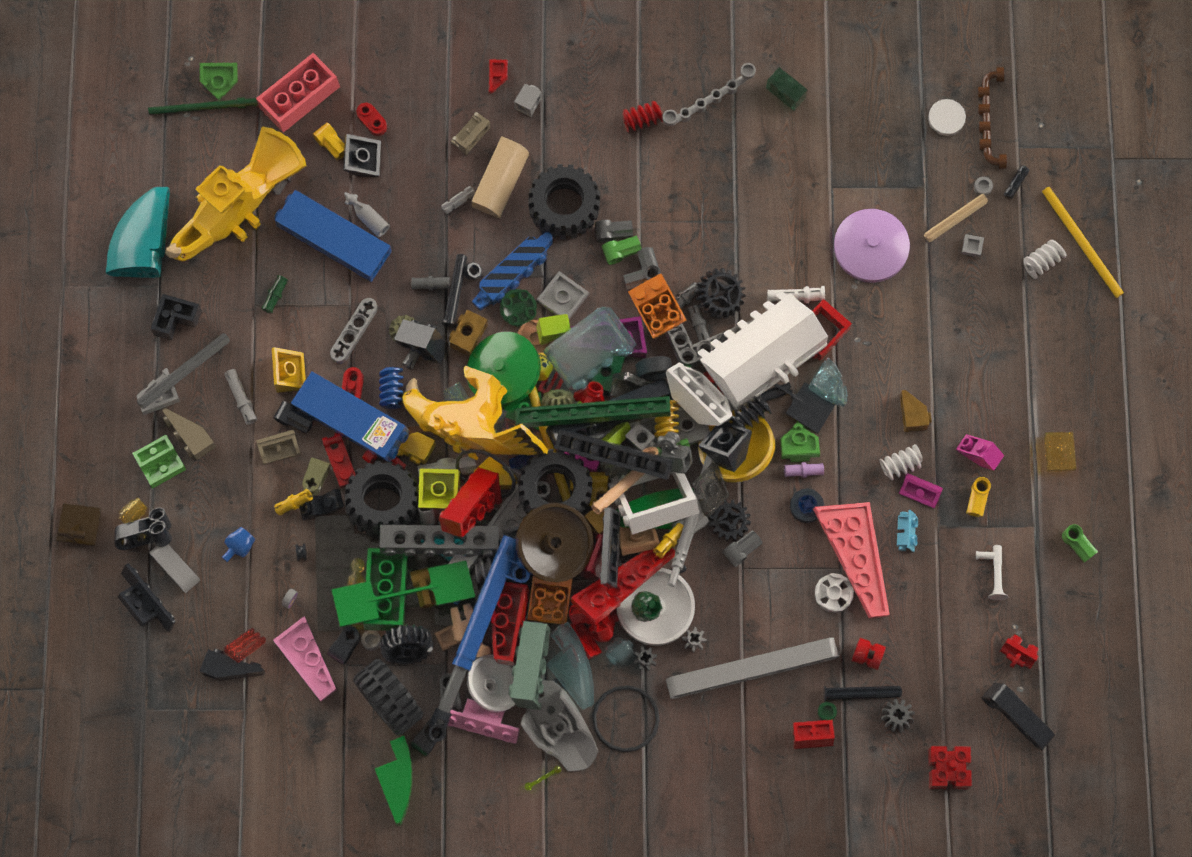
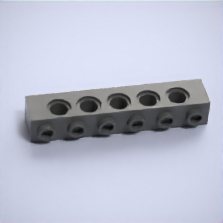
(429, 534)

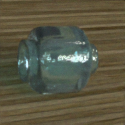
(619, 651)

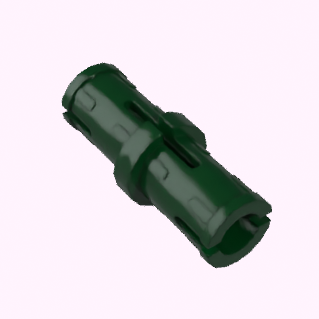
(274, 294)

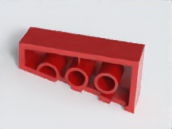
(471, 502)

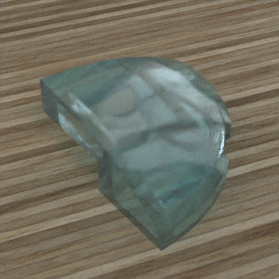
(828, 384)

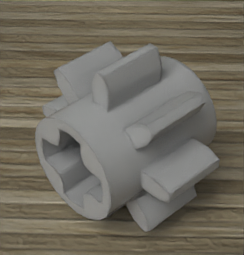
(694, 634)

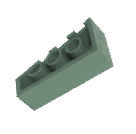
(530, 665)

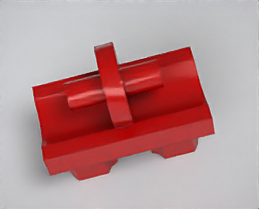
(1019, 654)

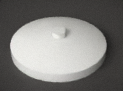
(673, 619)

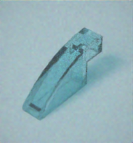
(572, 666)

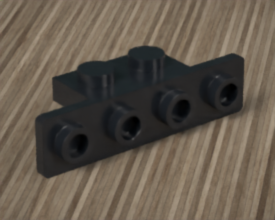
(142, 602)

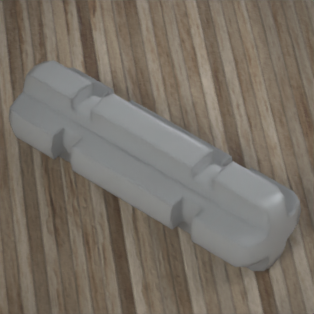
(458, 200)

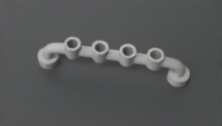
(670, 117)

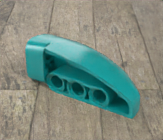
(140, 237)

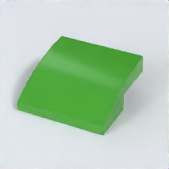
(159, 461)

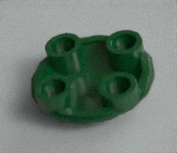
(518, 307)

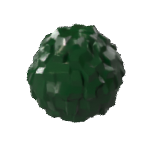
(646, 606)

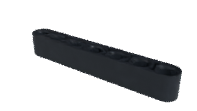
(656, 389)

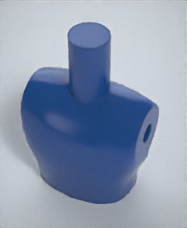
(239, 543)

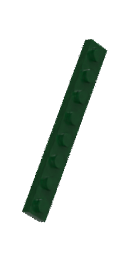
(593, 412)

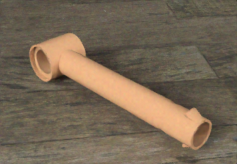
(623, 485)

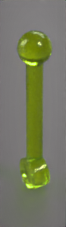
(528, 786)

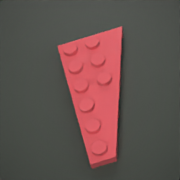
(855, 544)

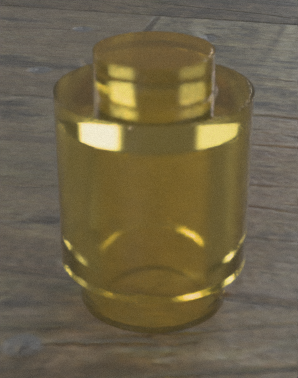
(132, 511)

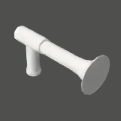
(996, 555)

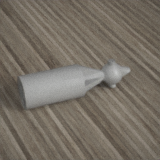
(368, 215)

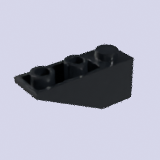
(222, 667)

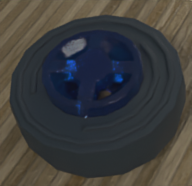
(810, 499)

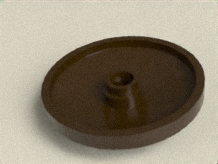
(554, 542)

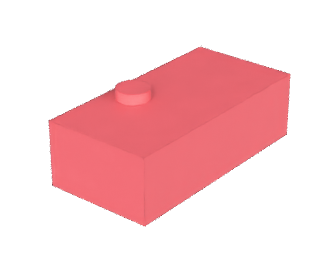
(298, 92)

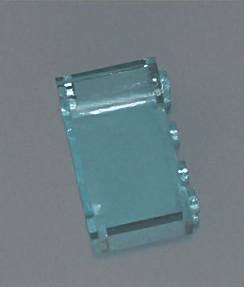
(589, 347)

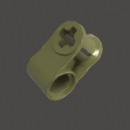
(316, 473)

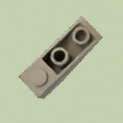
(194, 436)

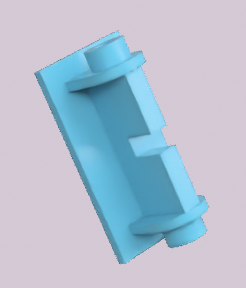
(907, 521)

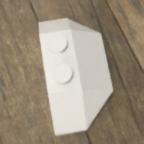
(698, 395)

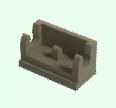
(471, 133)
(278, 447)

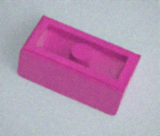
(920, 490)

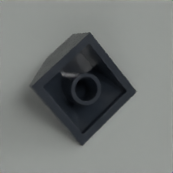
(727, 445)

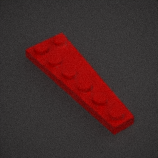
(598, 600)

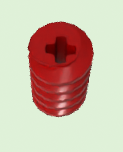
(642, 116)

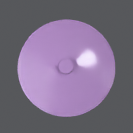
(871, 245)

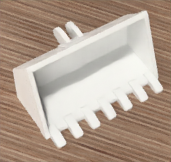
(764, 350)

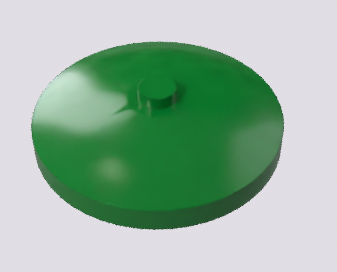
(511, 361)

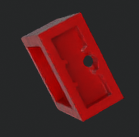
(835, 318)

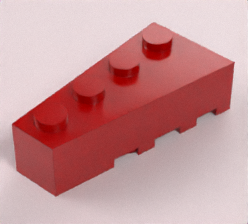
(507, 620)

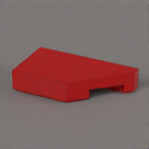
(497, 74)

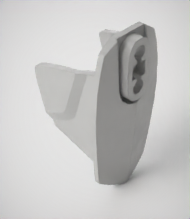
(563, 732)

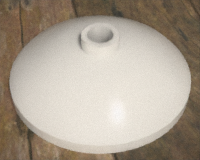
(497, 677)

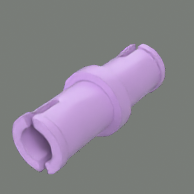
(804, 470)

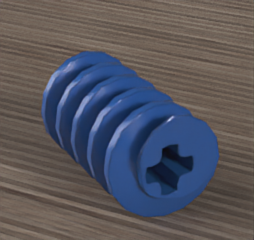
(389, 387)

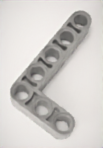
(687, 348)

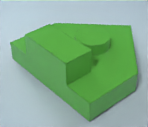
(219, 77)
(799, 444)

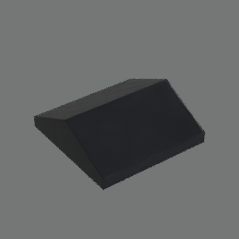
(362, 156)

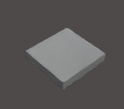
(562, 296)

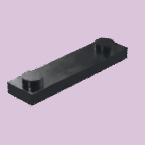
(610, 548)

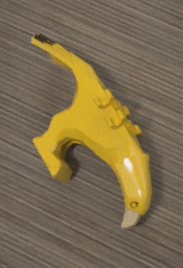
(232, 197)
(472, 421)

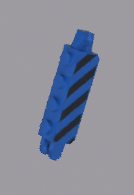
(512, 270)

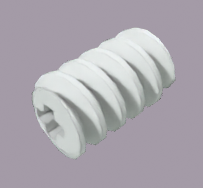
(1043, 257)
(902, 461)

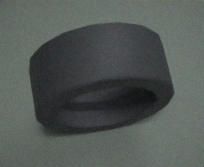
(653, 368)

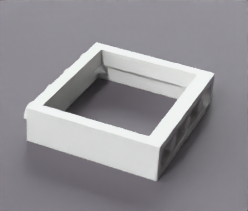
(659, 515)

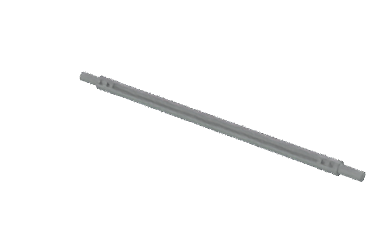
(687, 534)

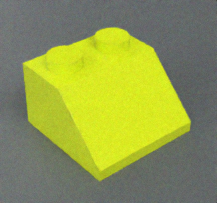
(437, 487)

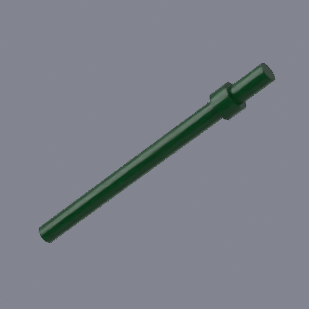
(241, 103)

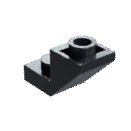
(322, 505)

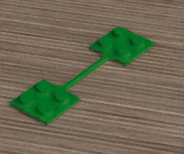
(358, 603)

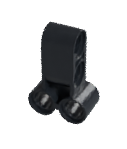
(144, 531)

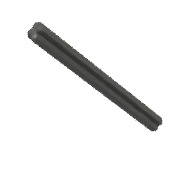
(183, 371)

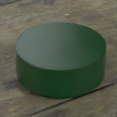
(827, 711)

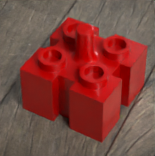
(949, 767)

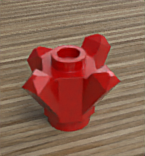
(591, 393)

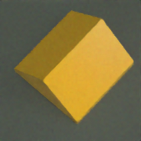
(288, 369)

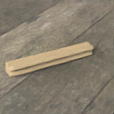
(955, 218)

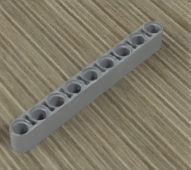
(752, 668)

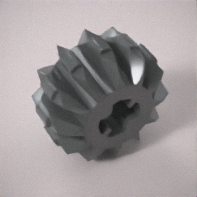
(902, 710)

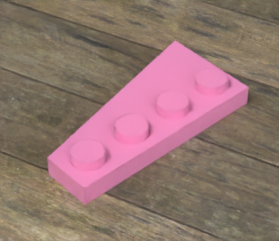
(304, 655)

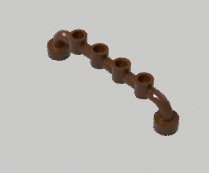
(985, 125)

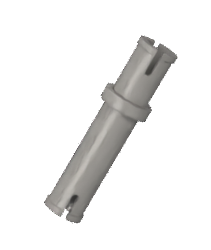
(243, 403)

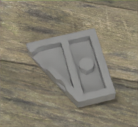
(168, 398)

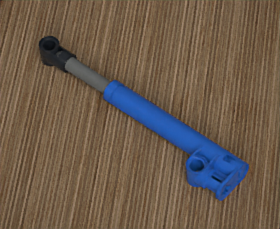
(502, 569)

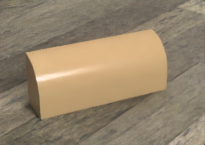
(500, 177)

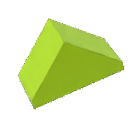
(552, 328)

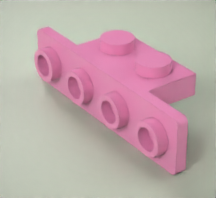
(483, 722)

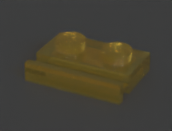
(1060, 451)

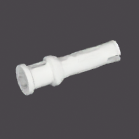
(806, 294)

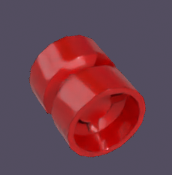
(862, 650)

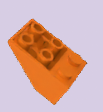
(657, 306)
(549, 601)

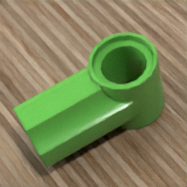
(617, 251)
(1081, 544)

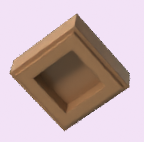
(446, 638)

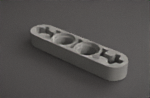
(357, 332)

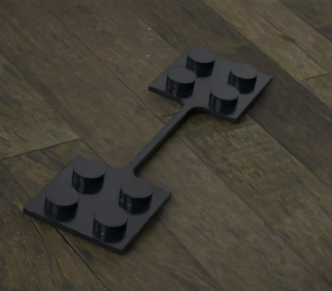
(805, 406)

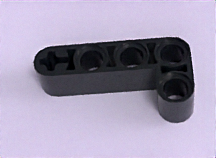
(1019, 714)

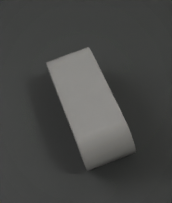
(175, 567)

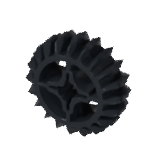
(734, 286)
(406, 645)

